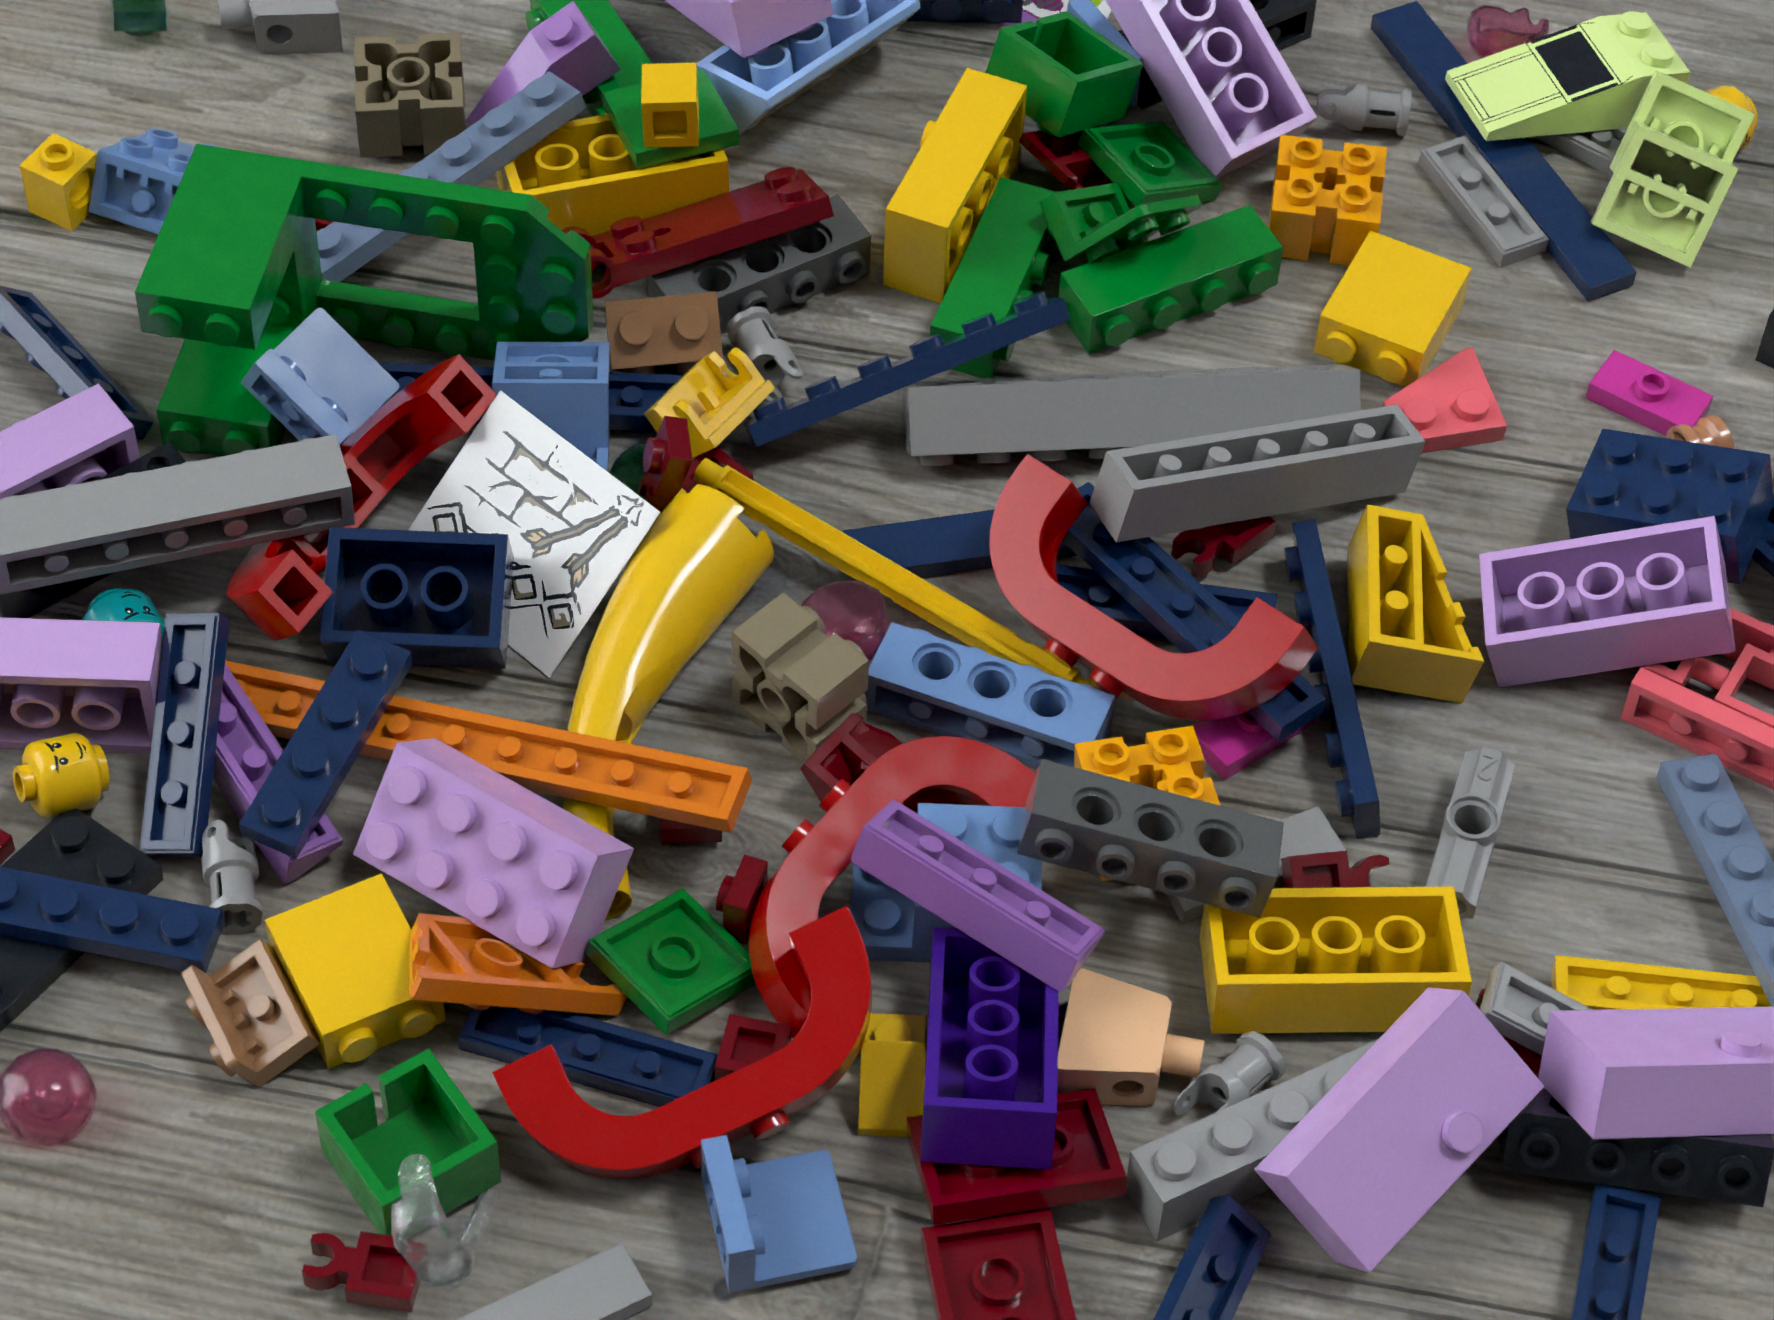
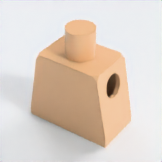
(1120, 1042)

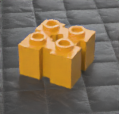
(1326, 197)
(1167, 762)

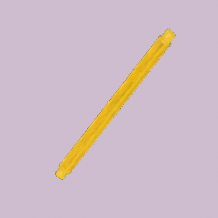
(879, 572)

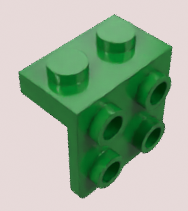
(1099, 222)

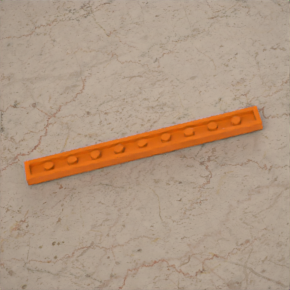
(529, 754)

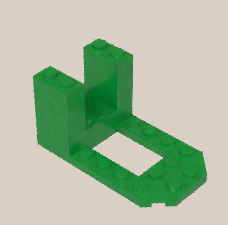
(245, 271)

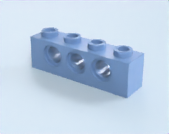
(983, 698)

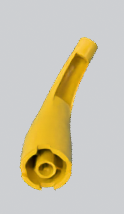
(662, 611)

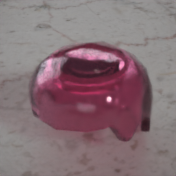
(1496, 30)
(852, 612)
(46, 1096)

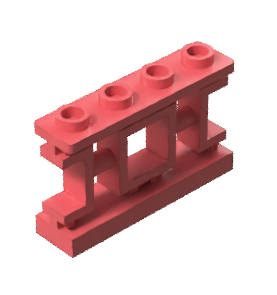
(1720, 726)

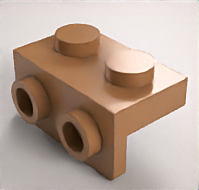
(662, 331)
(251, 1014)

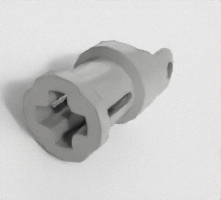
(1363, 107)
(755, 336)
(231, 877)
(1236, 1077)

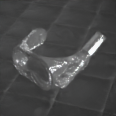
(422, 1234)

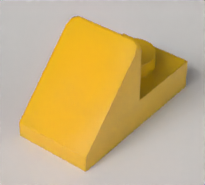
(891, 1074)

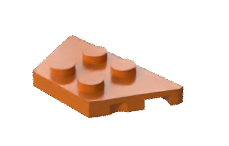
(469, 966)

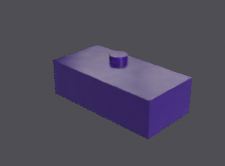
(988, 1059)

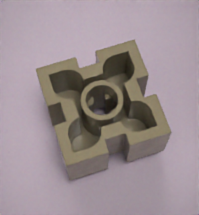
(408, 93)
(796, 675)

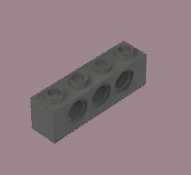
(778, 268)
(1151, 838)

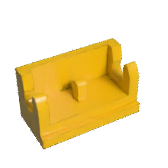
(712, 399)

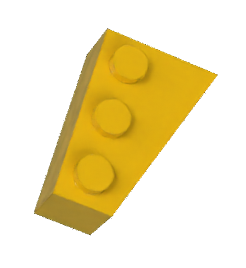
(1400, 613)

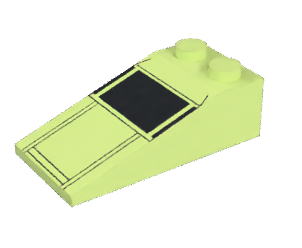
(1567, 80)

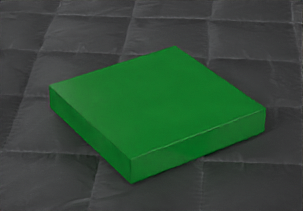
(716, 124)
(1149, 162)
(672, 960)

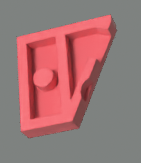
(1452, 405)

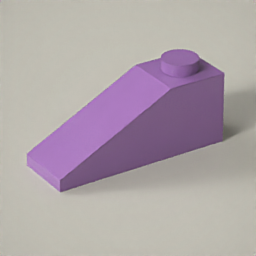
(561, 45)

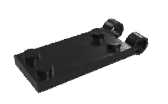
(73, 850)

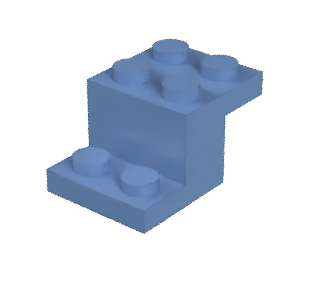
(562, 388)
(902, 929)

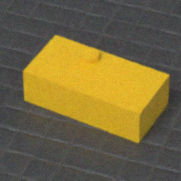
(592, 181)
(952, 183)
(1330, 958)

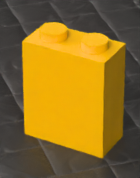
(1392, 310)
(352, 970)

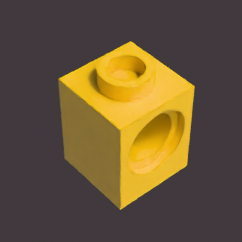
(670, 105)
(59, 181)

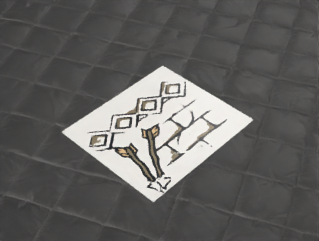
(563, 517)

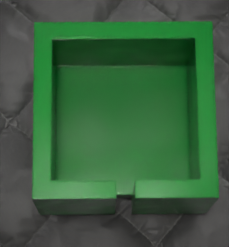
(1069, 72)
(422, 1116)

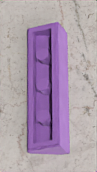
(242, 763)
(976, 895)

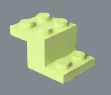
(1673, 168)

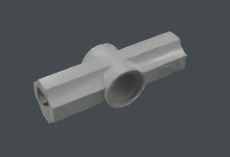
(1476, 810)

